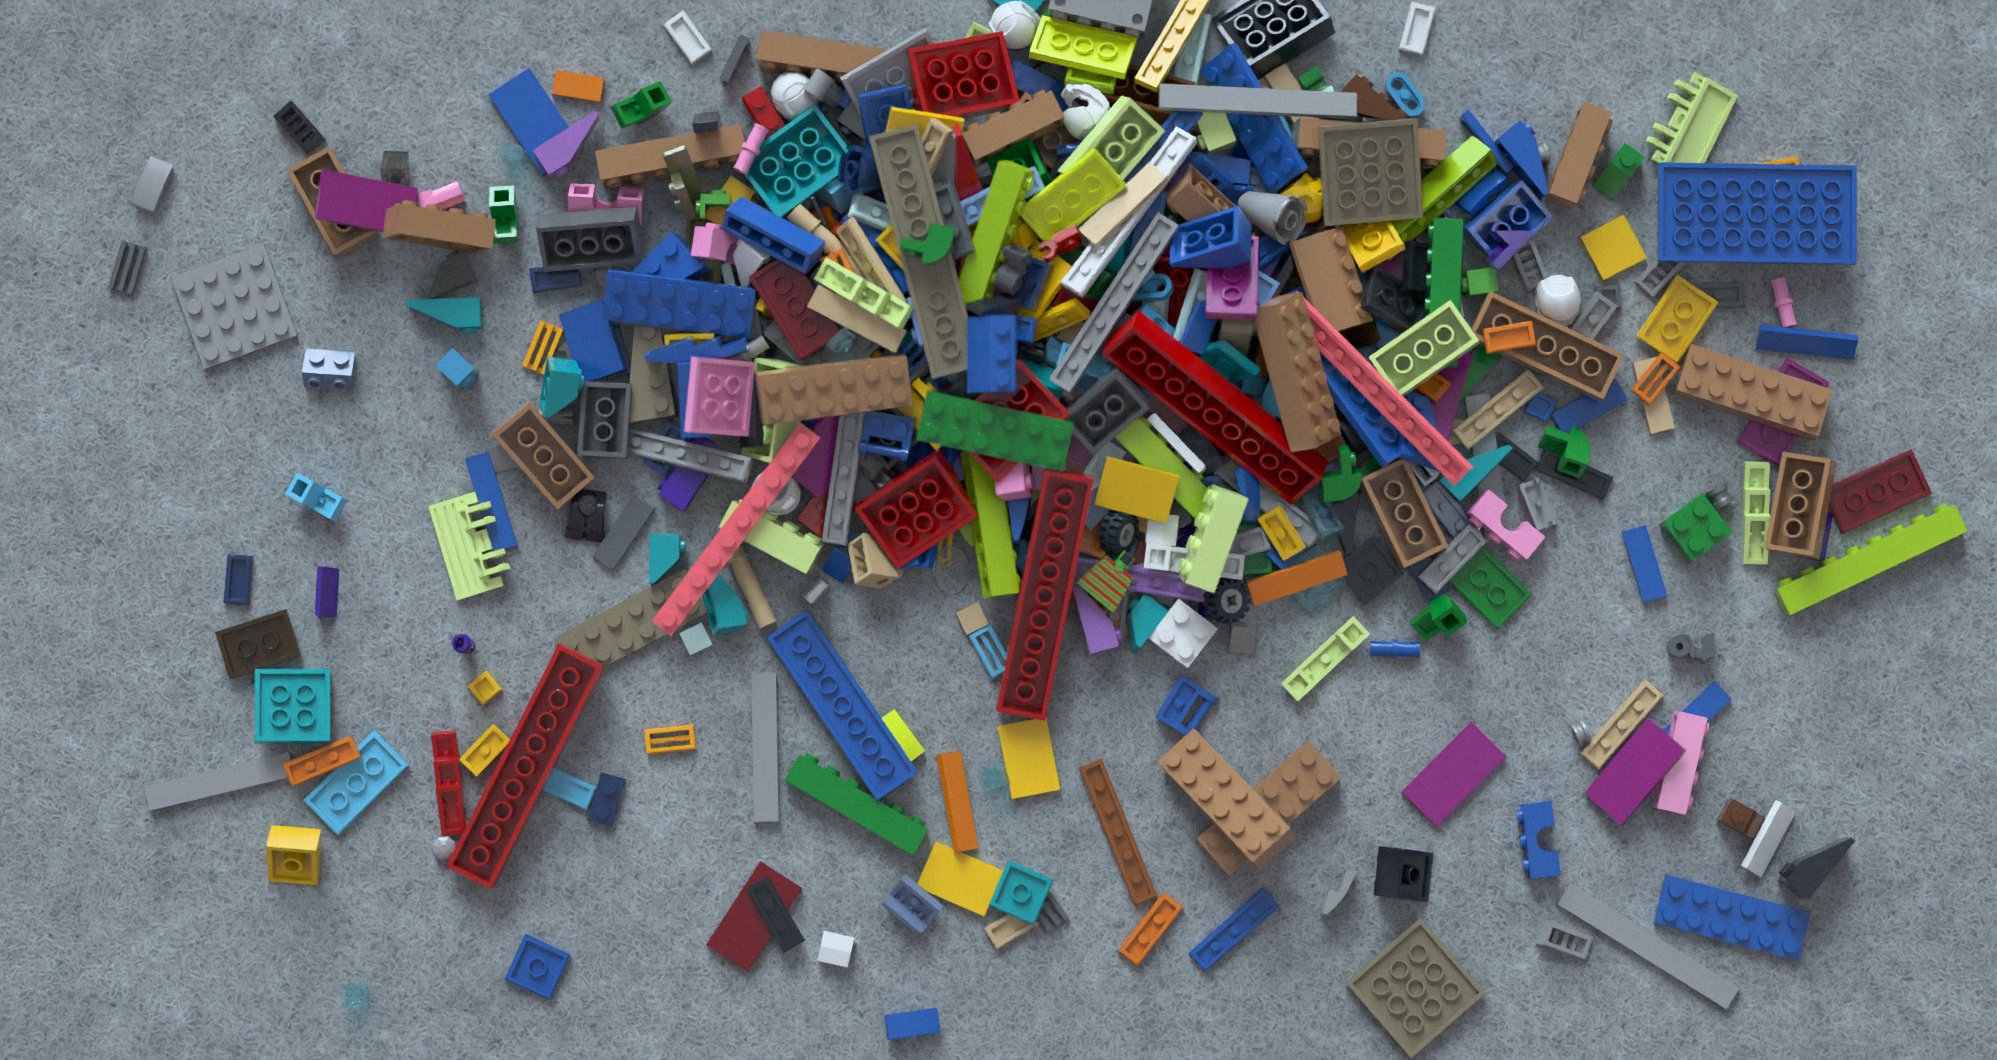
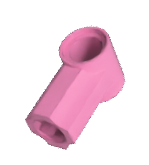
(444, 197)

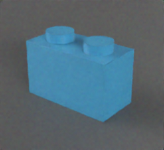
(458, 370)

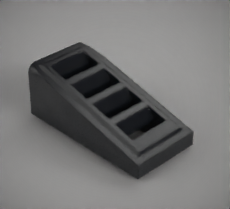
(282, 113)
(996, 305)

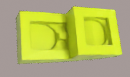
(903, 735)

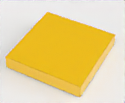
(1613, 247)

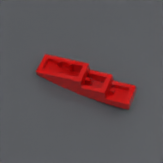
(448, 782)

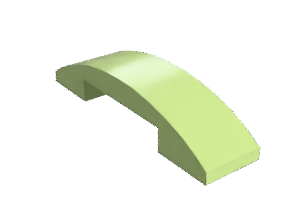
(1325, 658)

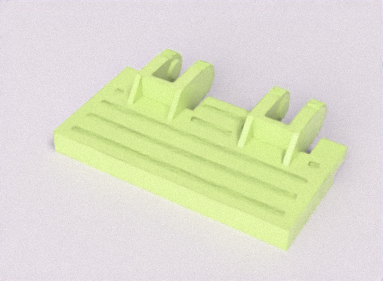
(1697, 126)
(465, 546)

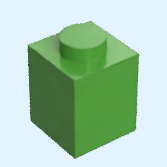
(1479, 282)

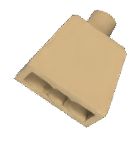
(870, 563)

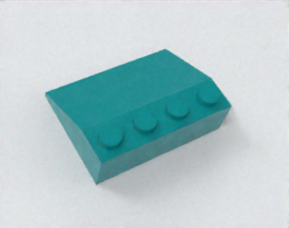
(796, 162)

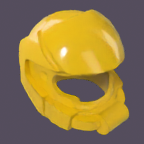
(1310, 191)

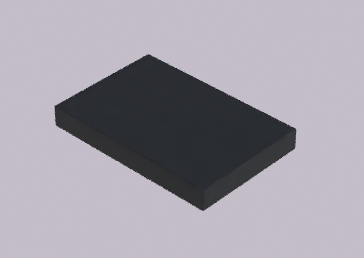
(1389, 303)

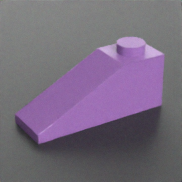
(563, 148)
(1098, 628)

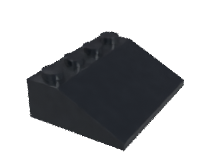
(1273, 30)

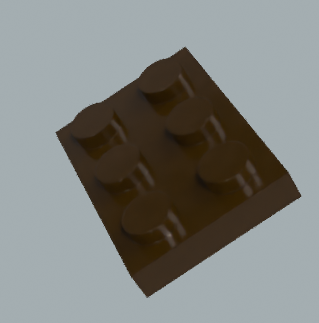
(258, 644)

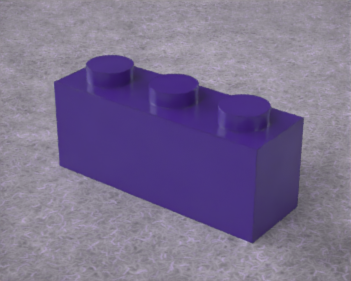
(683, 482)

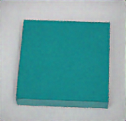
(1228, 361)
(1021, 892)

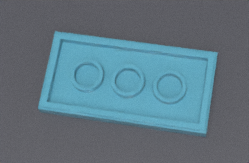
(356, 785)

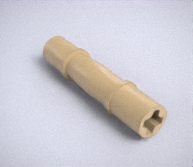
(806, 221)
(751, 589)

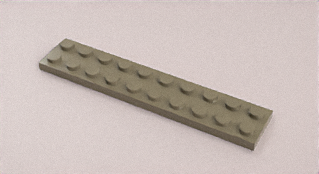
(933, 286)

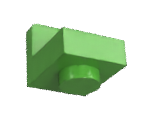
(717, 199)

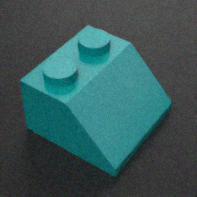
(559, 385)

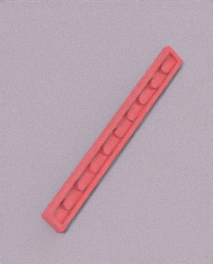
(1387, 399)
(736, 529)

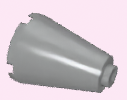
(1275, 214)

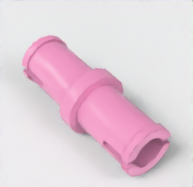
(750, 149)
(1783, 302)

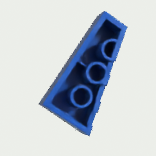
(673, 260)

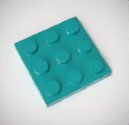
(292, 706)

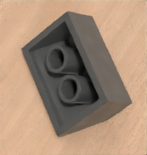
(604, 420)

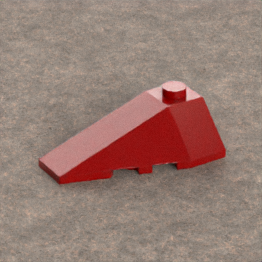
(966, 176)

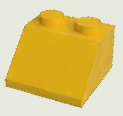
(294, 855)

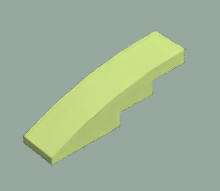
(864, 293)
(1755, 512)

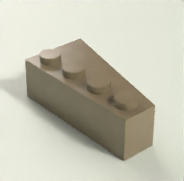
(1236, 333)
(650, 380)

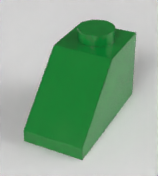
(1618, 171)

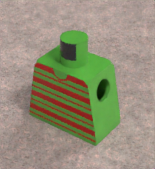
(1108, 579)

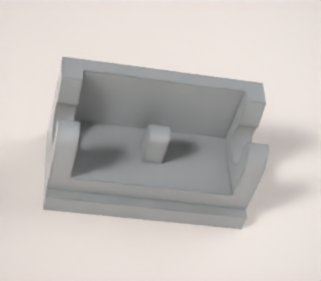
(1536, 504)

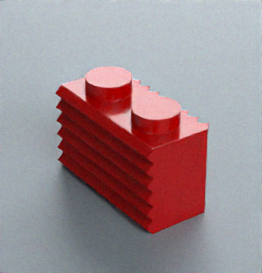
(763, 110)

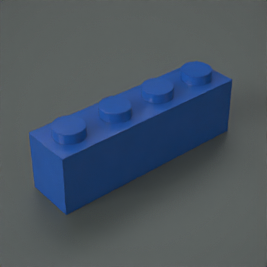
(773, 235)

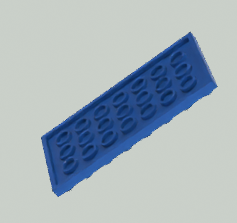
(1757, 213)

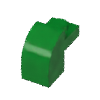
(642, 106)
(505, 211)
(936, 246)
(1571, 446)
(1341, 483)
(1440, 615)

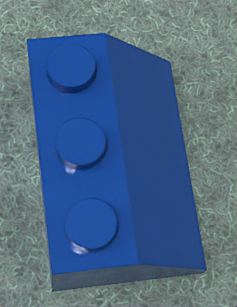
(1510, 210)
(992, 354)

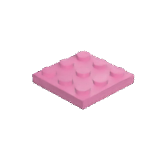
(719, 396)

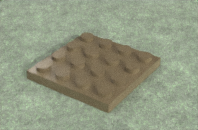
(1370, 172)
(1415, 987)

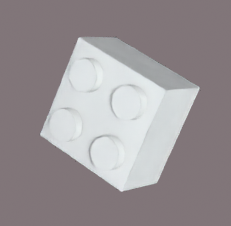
(1182, 633)

